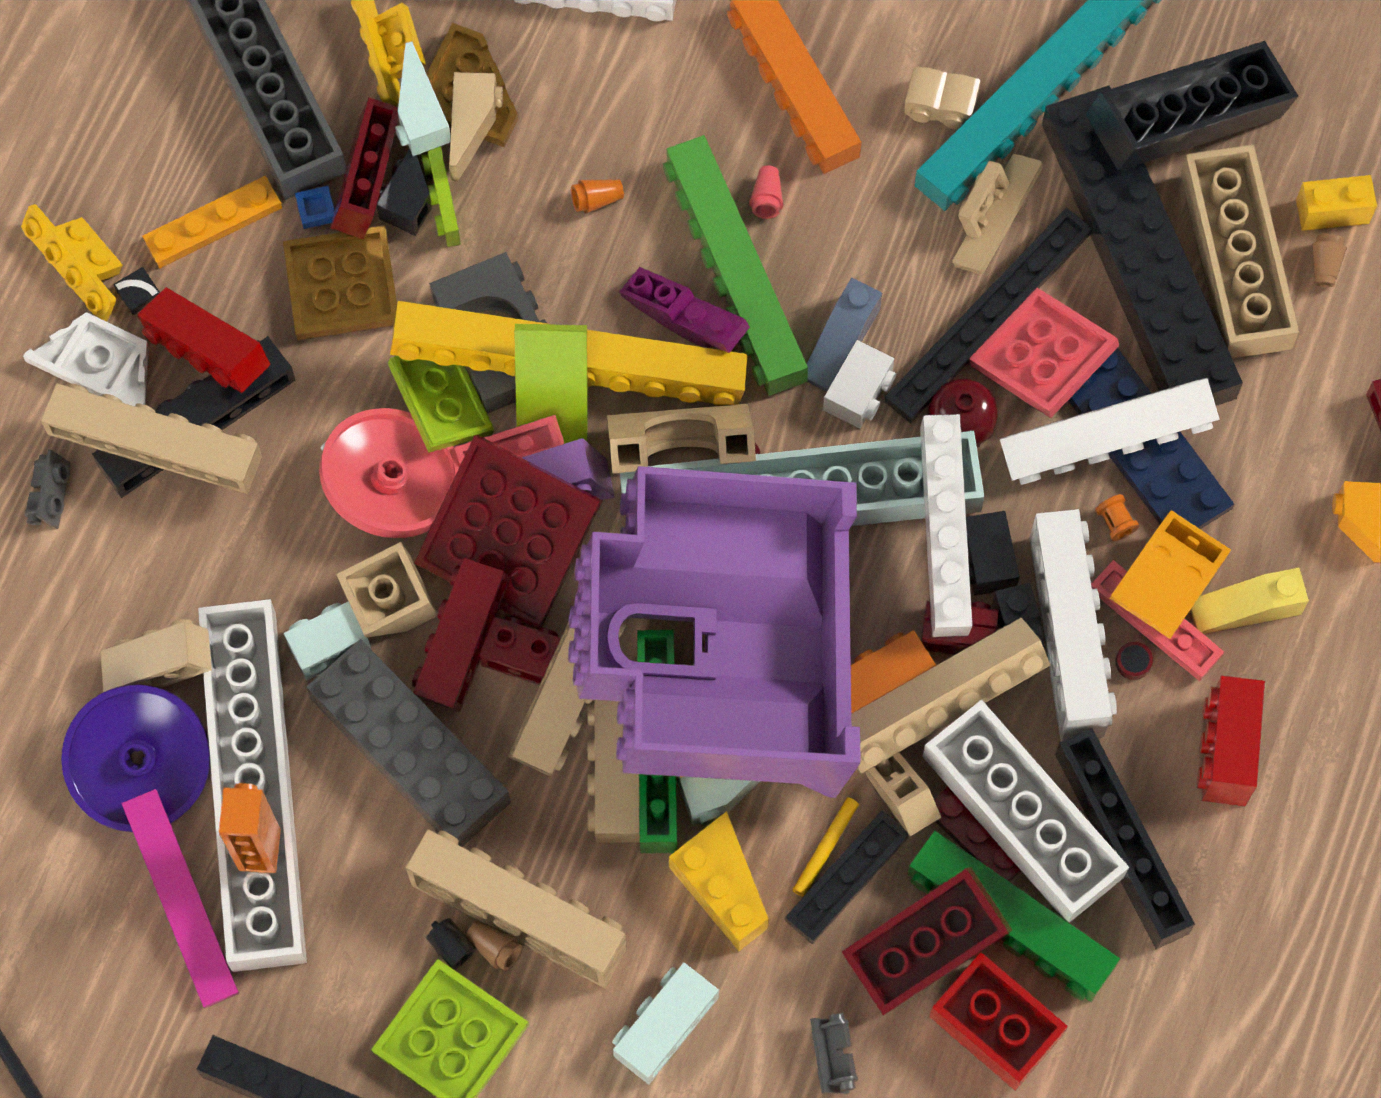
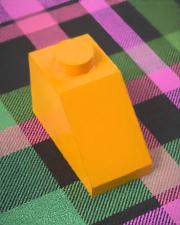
(1360, 515)

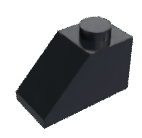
(1018, 603)

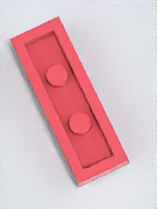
(524, 439)

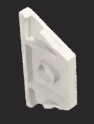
(96, 358)

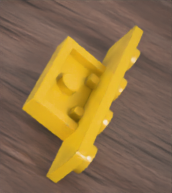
(386, 41)
(77, 256)

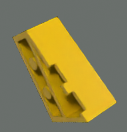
(721, 881)

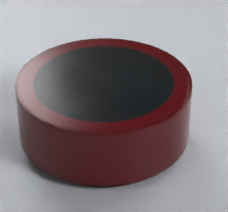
(1134, 660)

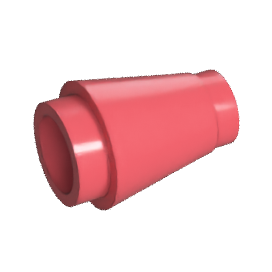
(767, 194)

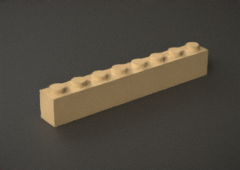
(555, 707)

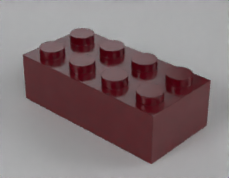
(926, 941)

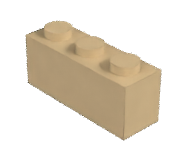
(157, 657)

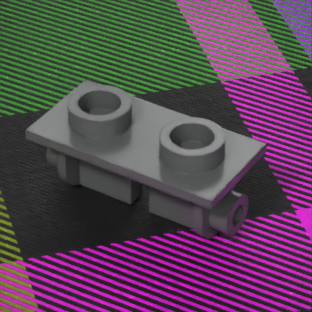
(50, 475)
(835, 1068)

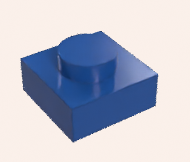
(315, 207)

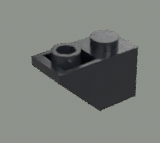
(406, 198)

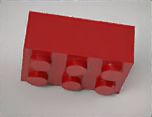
(1231, 740)
(998, 1021)

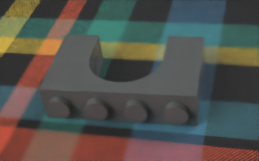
(487, 287)

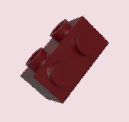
(518, 649)

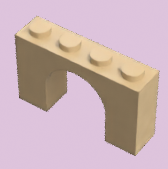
(719, 428)

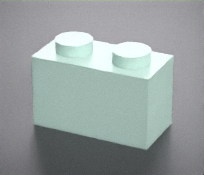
(324, 638)

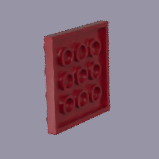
(511, 520)

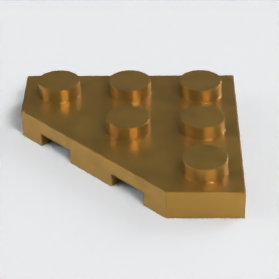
(468, 52)

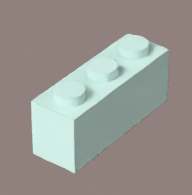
(664, 1022)

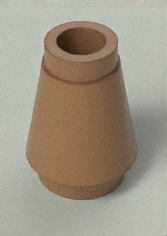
(1327, 258)
(496, 946)

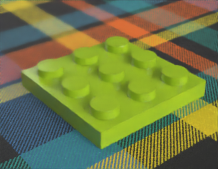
(450, 1035)

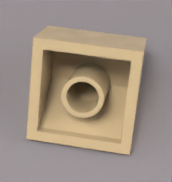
(387, 593)

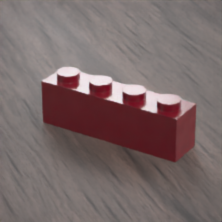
(365, 168)
(460, 634)

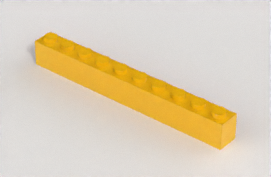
(612, 359)

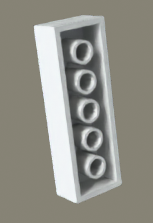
(1071, 624)
(1025, 811)

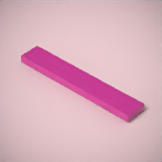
(180, 898)

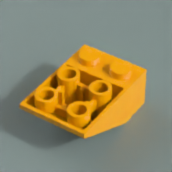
(1170, 574)

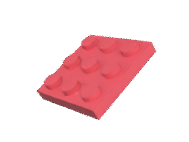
(1044, 352)

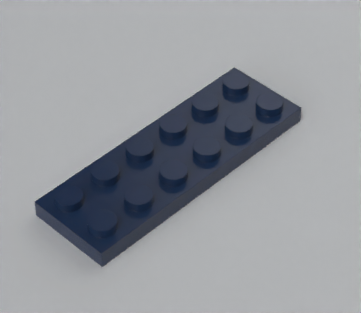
(1161, 474)

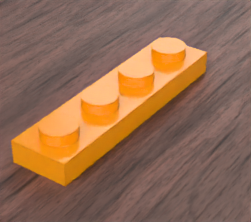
(212, 222)

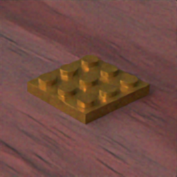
(340, 283)

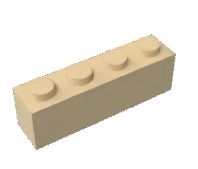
(615, 792)

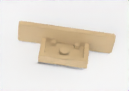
(993, 208)

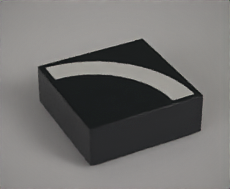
(136, 290)

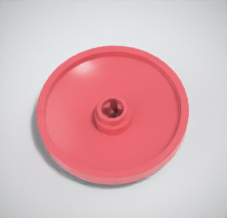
(383, 475)

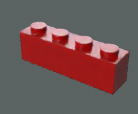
(203, 340)

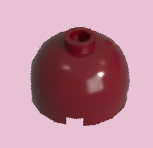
(972, 402)

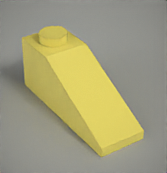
(1251, 602)

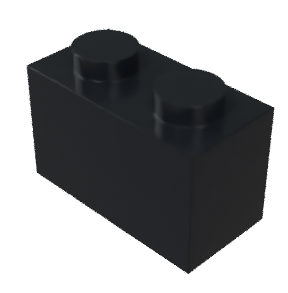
(990, 553)

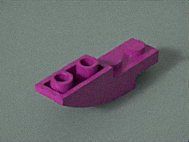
(682, 312)

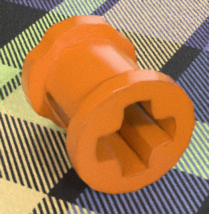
(1117, 517)

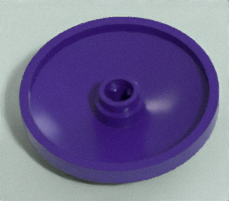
(127, 720)

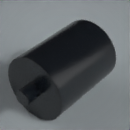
(450, 943)

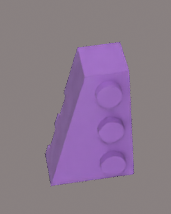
(579, 465)

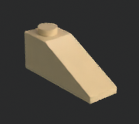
(472, 116)
(904, 793)

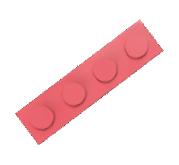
(1187, 645)

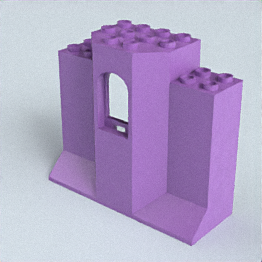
(770, 589)

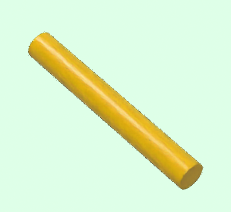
(825, 847)

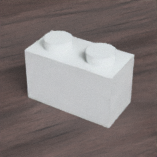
(859, 384)

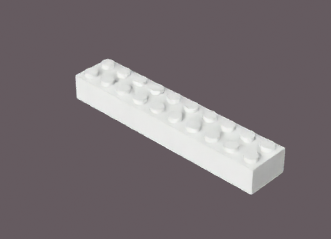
(251, 747)

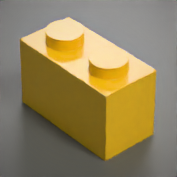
(1336, 202)

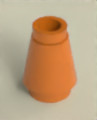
(594, 194)

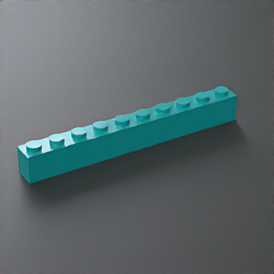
(1024, 96)

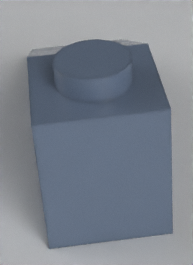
(847, 324)

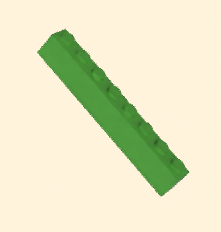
(735, 265)

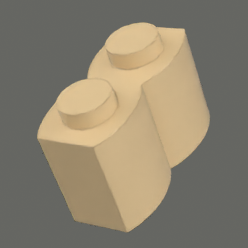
(941, 97)

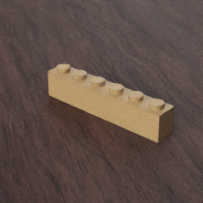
(152, 437)
(947, 692)

